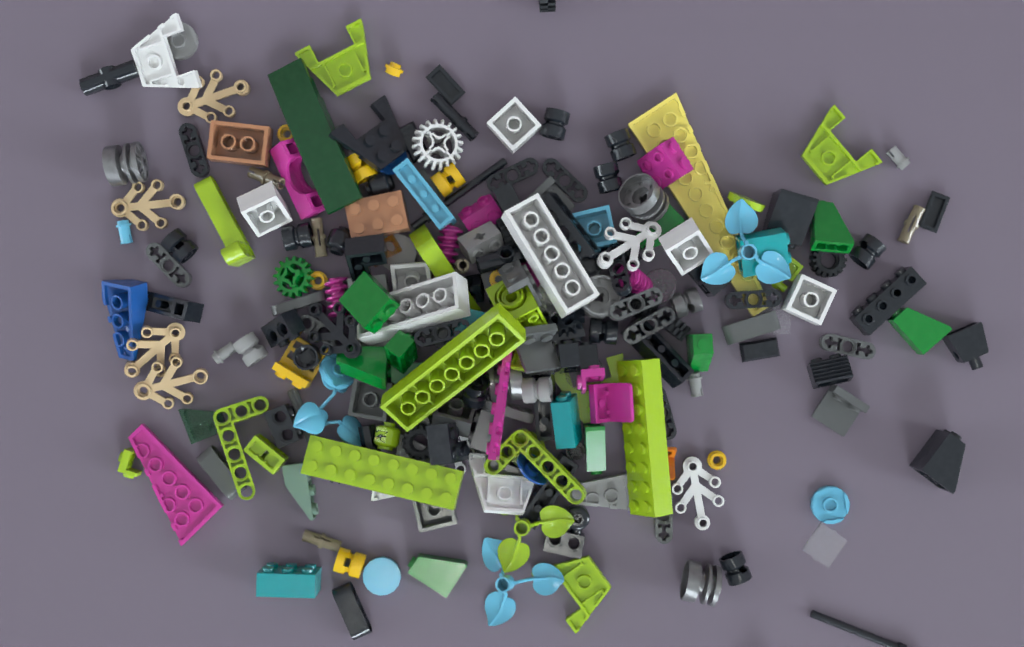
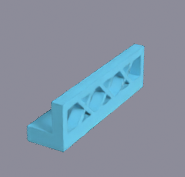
(424, 194)

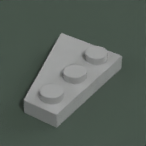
(605, 492)

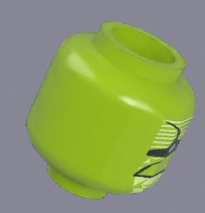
(387, 436)

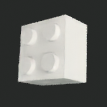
(514, 125)
(264, 209)
(686, 246)
(808, 299)

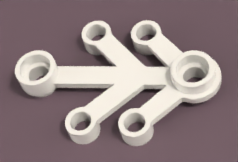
(631, 242)
(696, 490)

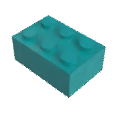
(288, 581)

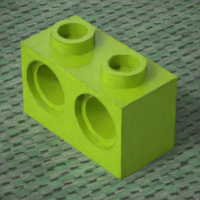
(266, 453)

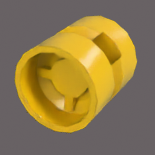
(360, 169)
(442, 183)
(356, 564)

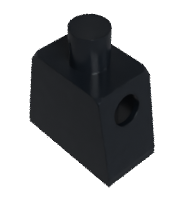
(968, 344)

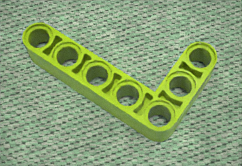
(237, 249)
(434, 256)
(235, 443)
(538, 462)

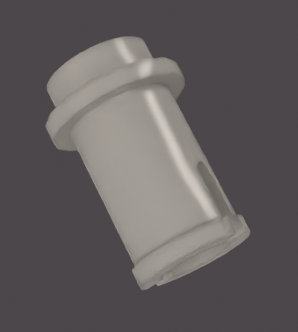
(898, 158)
(223, 353)
(695, 384)

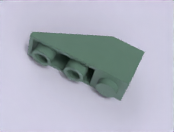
(301, 488)

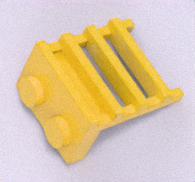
(287, 369)

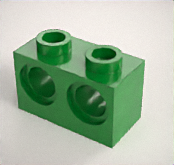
(401, 351)

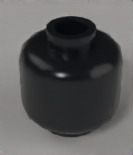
(379, 184)
(336, 240)
(579, 511)

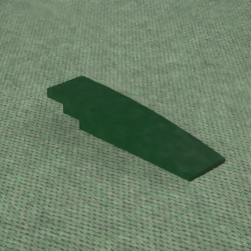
(310, 128)

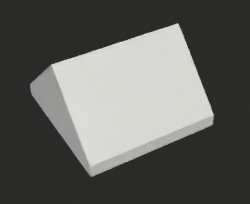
(409, 274)

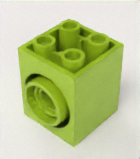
(519, 304)

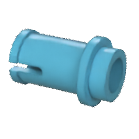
(124, 231)

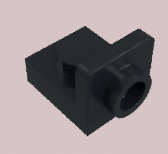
(476, 287)

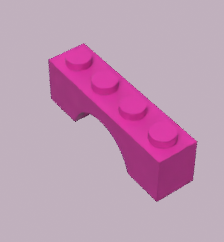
(289, 166)

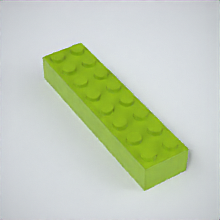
(453, 367)
(646, 440)
(382, 472)

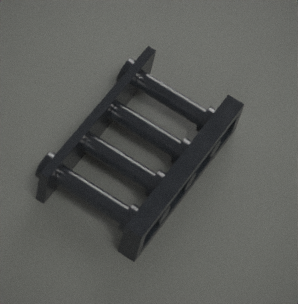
(577, 232)

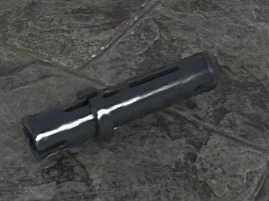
(452, 114)

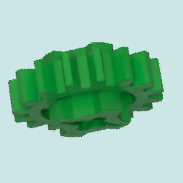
(296, 279)

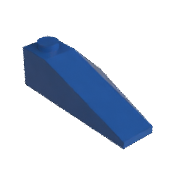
(127, 309)

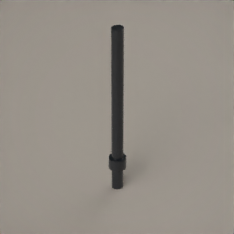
(462, 191)
(854, 630)

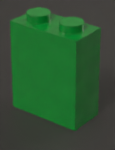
(369, 302)

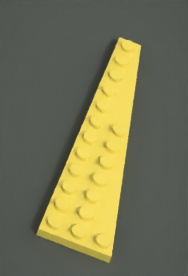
(696, 190)

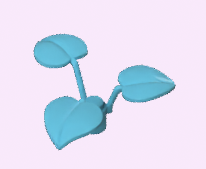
(771, 266)
(314, 418)
(502, 608)

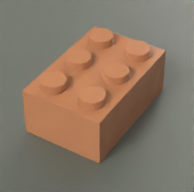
(239, 143)
(378, 215)

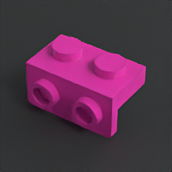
(480, 212)
(592, 374)

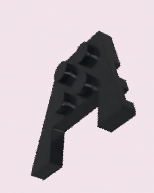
(380, 144)

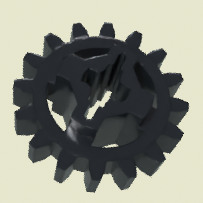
(568, 323)

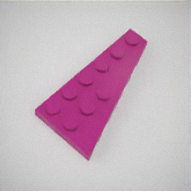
(498, 409)
(179, 491)

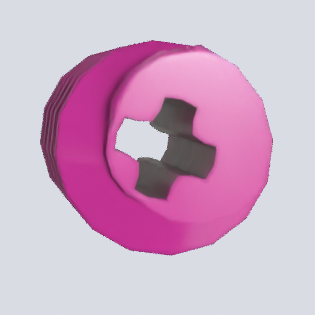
(449, 242)
(639, 281)
(336, 291)

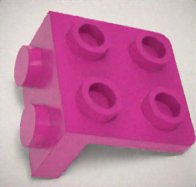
(665, 163)
(611, 402)

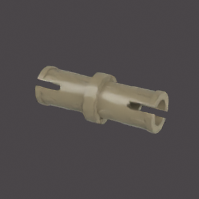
(265, 177)
(916, 213)
(320, 251)
(464, 262)
(321, 540)

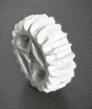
(432, 139)

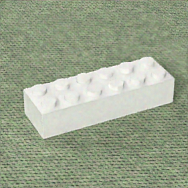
(549, 255)
(423, 306)

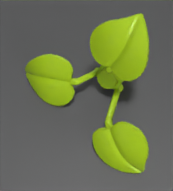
(554, 523)

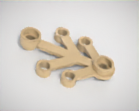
(211, 98)
(144, 205)
(156, 347)
(168, 384)

